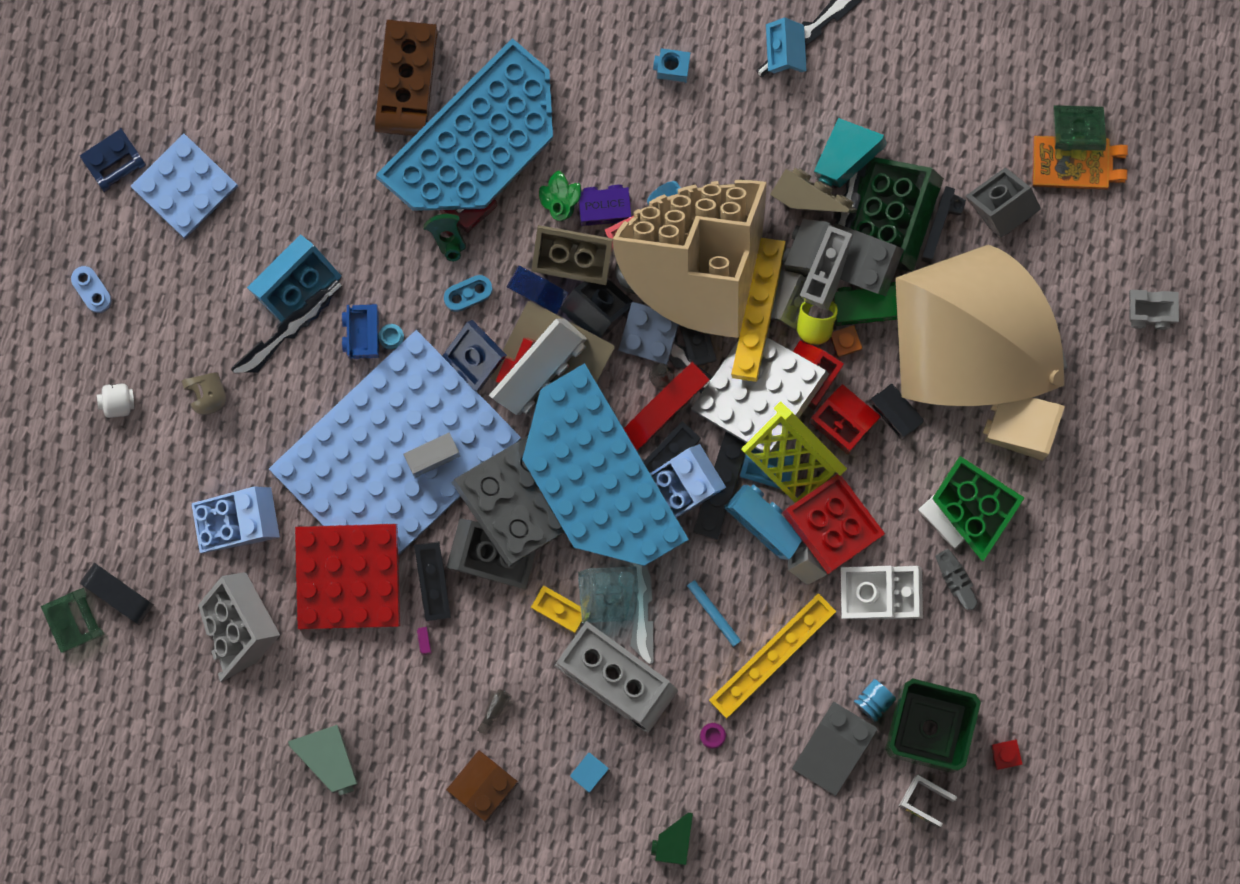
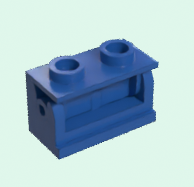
(362, 331)

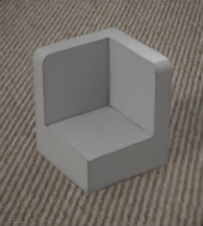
(805, 565)

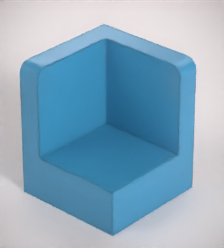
(589, 772)

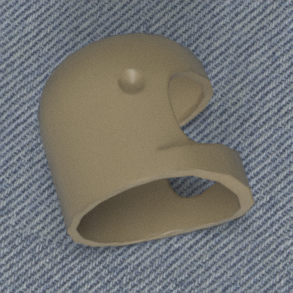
(213, 393)

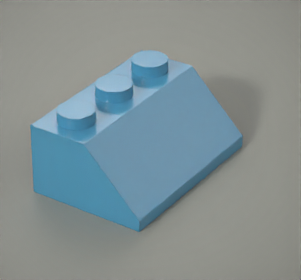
(293, 278)
(764, 521)

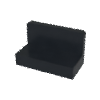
(896, 411)

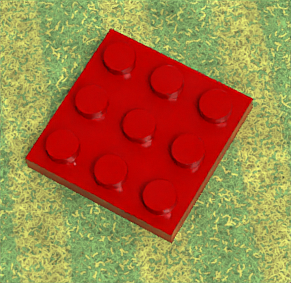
(833, 523)

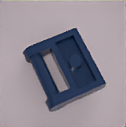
(109, 153)

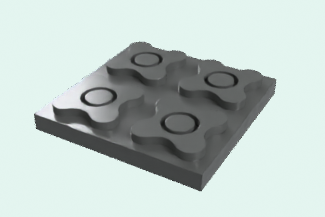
(509, 504)

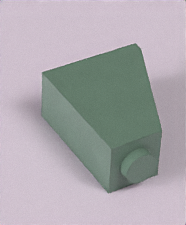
(328, 758)

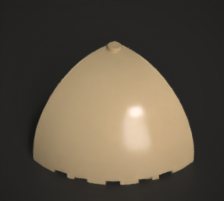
(695, 254)

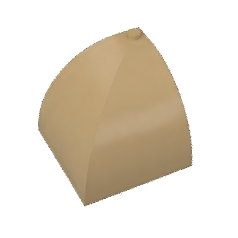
(976, 332)

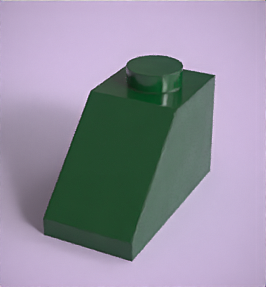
(674, 842)

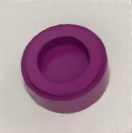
(712, 735)

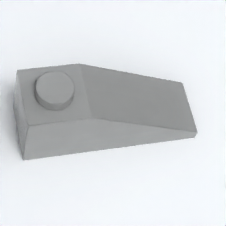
(827, 268)

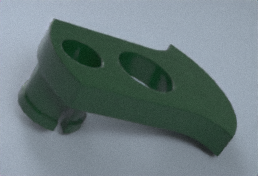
(449, 246)

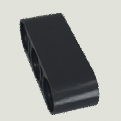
(116, 593)

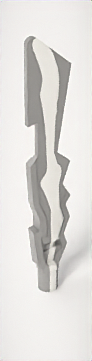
(643, 629)

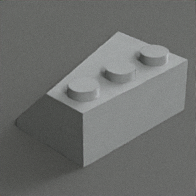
(237, 623)

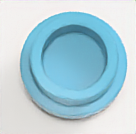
(391, 336)

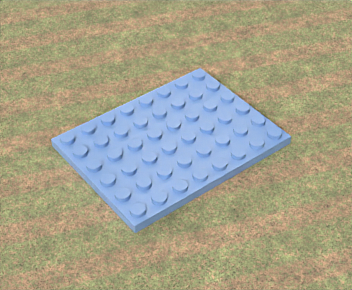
(353, 458)

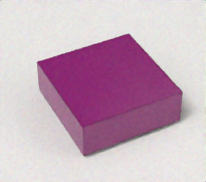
(424, 641)

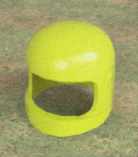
(815, 330)

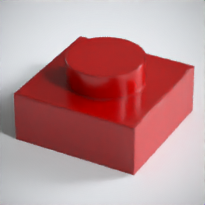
(1006, 754)

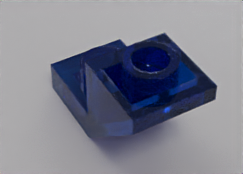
(537, 289)

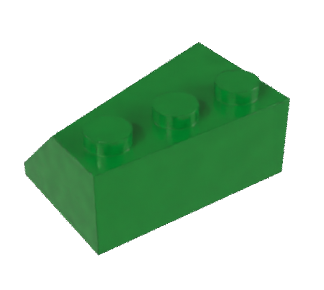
(976, 505)

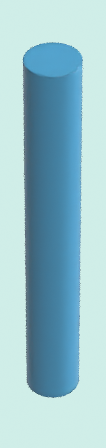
(714, 613)

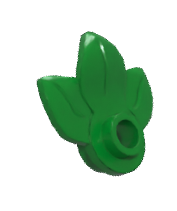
(559, 194)

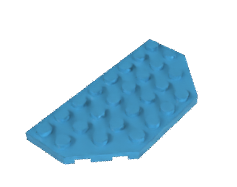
(477, 137)
(596, 475)

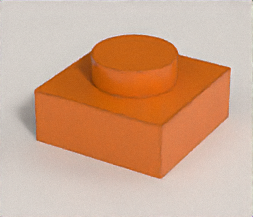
(846, 341)

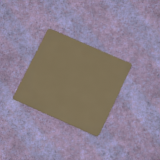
(534, 323)

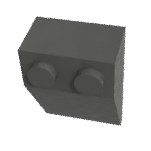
(870, 262)
(477, 556)
(834, 748)

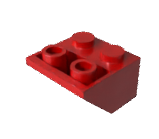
(823, 360)
(844, 419)

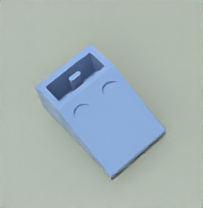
(687, 480)
(235, 519)

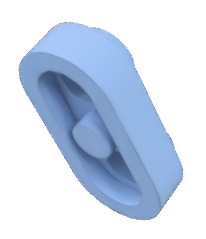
(90, 289)

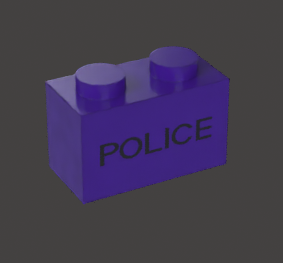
(604, 205)

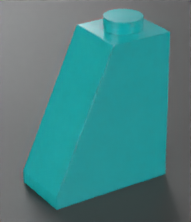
(847, 152)

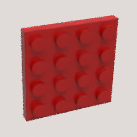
(347, 576)

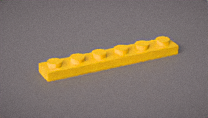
(758, 310)
(772, 656)

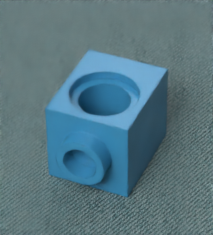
(680, 57)

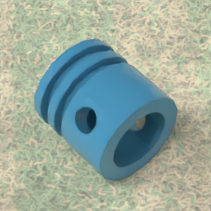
(875, 700)

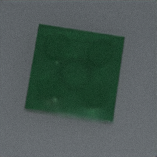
(1079, 128)

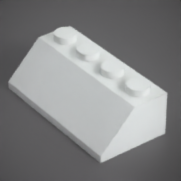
(539, 366)

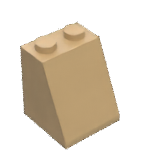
(1024, 426)

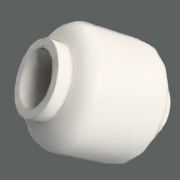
(115, 400)

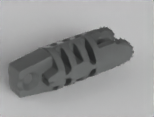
(956, 579)

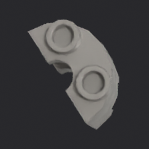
(1153, 309)

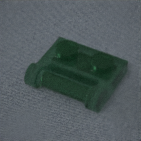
(64, 625)

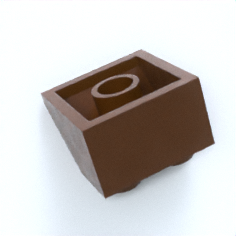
(482, 786)

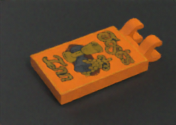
(1075, 167)

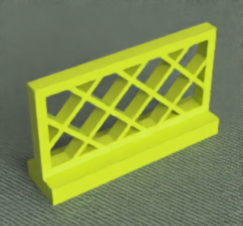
(804, 437)

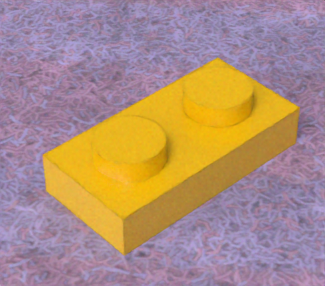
(558, 609)

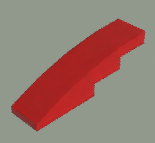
(665, 405)

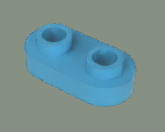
(467, 292)

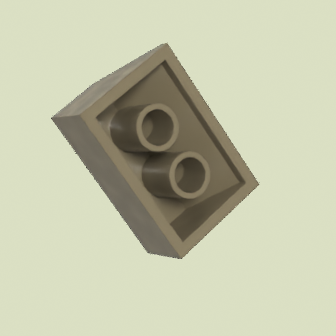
(572, 255)

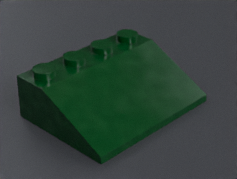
(897, 205)

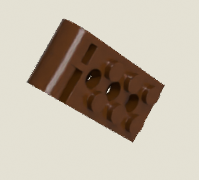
(409, 116)

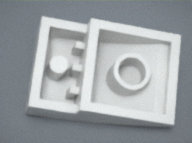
(881, 592)

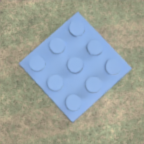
(184, 186)

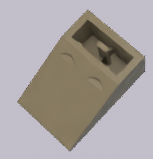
(800, 192)

